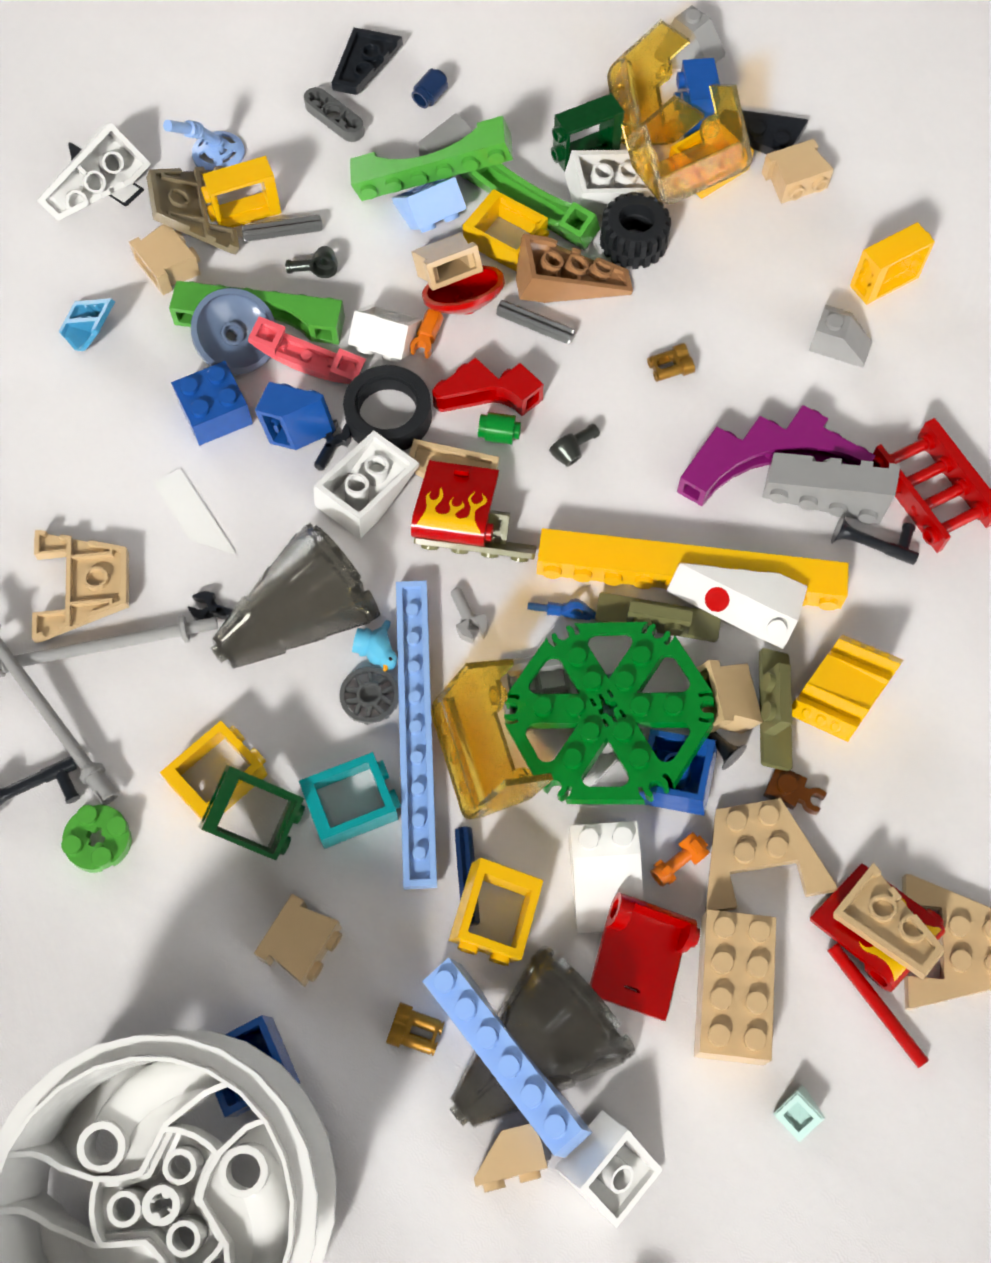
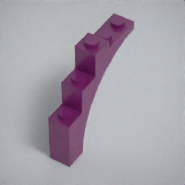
(727, 456)

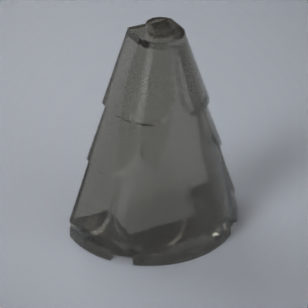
(296, 602)
(559, 1028)

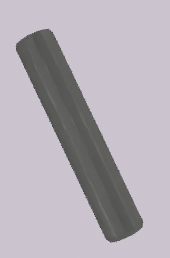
(282, 228)
(535, 322)

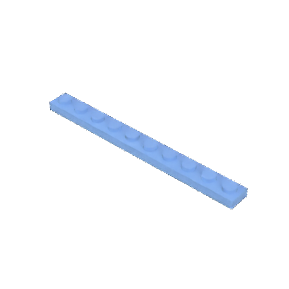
(415, 737)

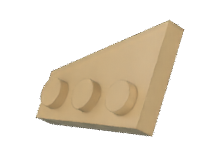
(424, 451)
(885, 921)

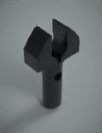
(329, 447)
(213, 609)

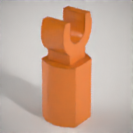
(427, 332)

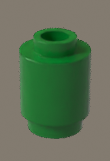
(499, 428)

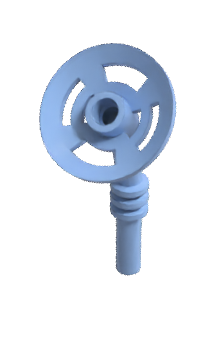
(213, 145)

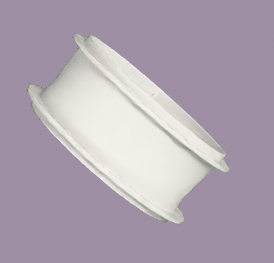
(138, 1094)

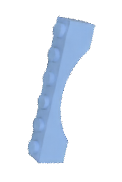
(518, 1075)

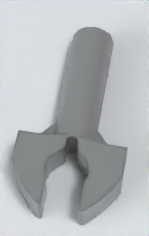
(468, 617)

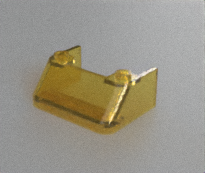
(636, 82)
(720, 156)
(475, 742)

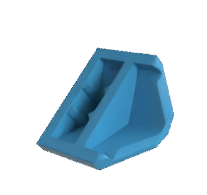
(85, 322)

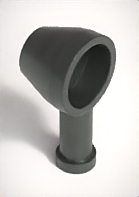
(322, 263)
(567, 448)

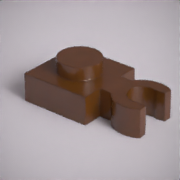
(791, 789)

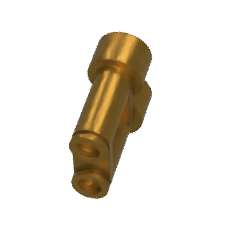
(679, 356)
(402, 1025)

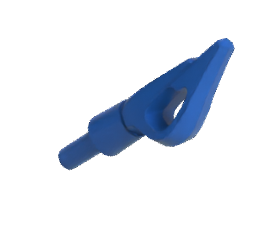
(573, 609)

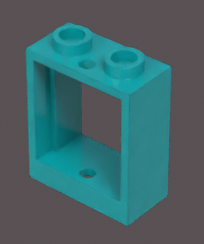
(359, 825)

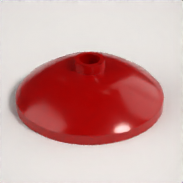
(466, 294)

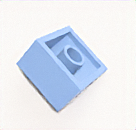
(430, 203)

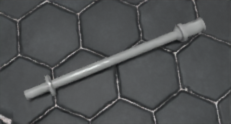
(182, 629)
(91, 772)

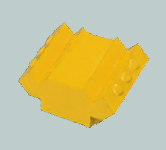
(845, 687)

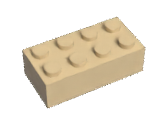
(735, 987)

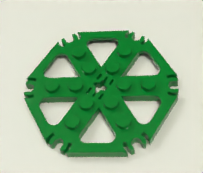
(624, 735)

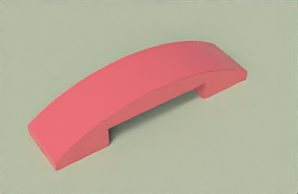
(304, 356)

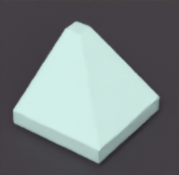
(799, 1113)

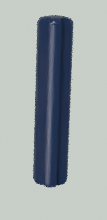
(465, 857)

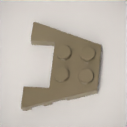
(180, 204)

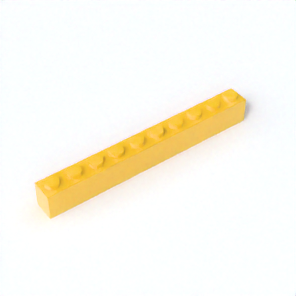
(654, 563)

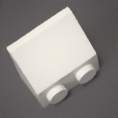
(383, 332)
(609, 1169)

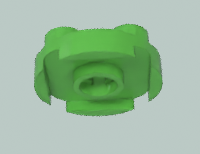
(83, 824)

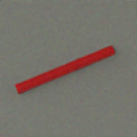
(878, 1005)

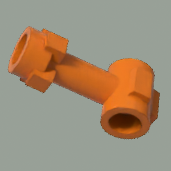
(692, 849)

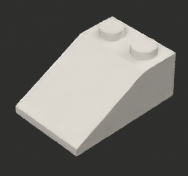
(600, 177)
(364, 484)
(603, 862)

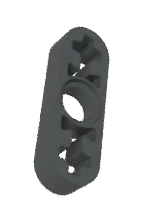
(336, 124)

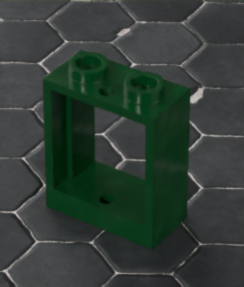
(600, 111)
(280, 840)

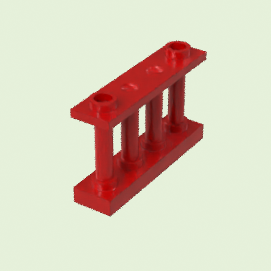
(958, 470)

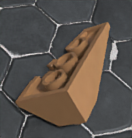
(559, 274)

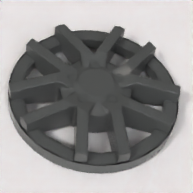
(369, 695)

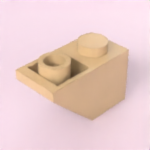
(513, 1154)

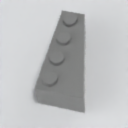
(832, 486)

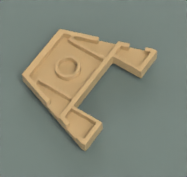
(94, 583)
(755, 839)
(966, 944)

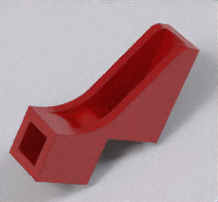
(477, 385)

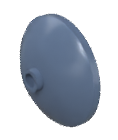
(225, 312)

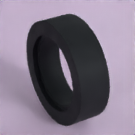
(388, 378)

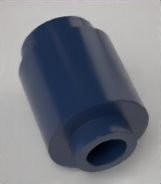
(429, 88)

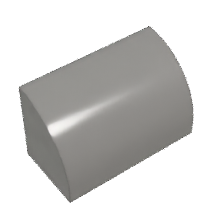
(444, 135)

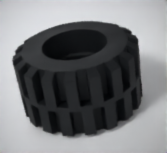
(639, 214)

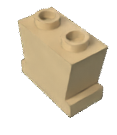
(797, 171)
(165, 257)
(447, 261)
(734, 696)
(299, 940)

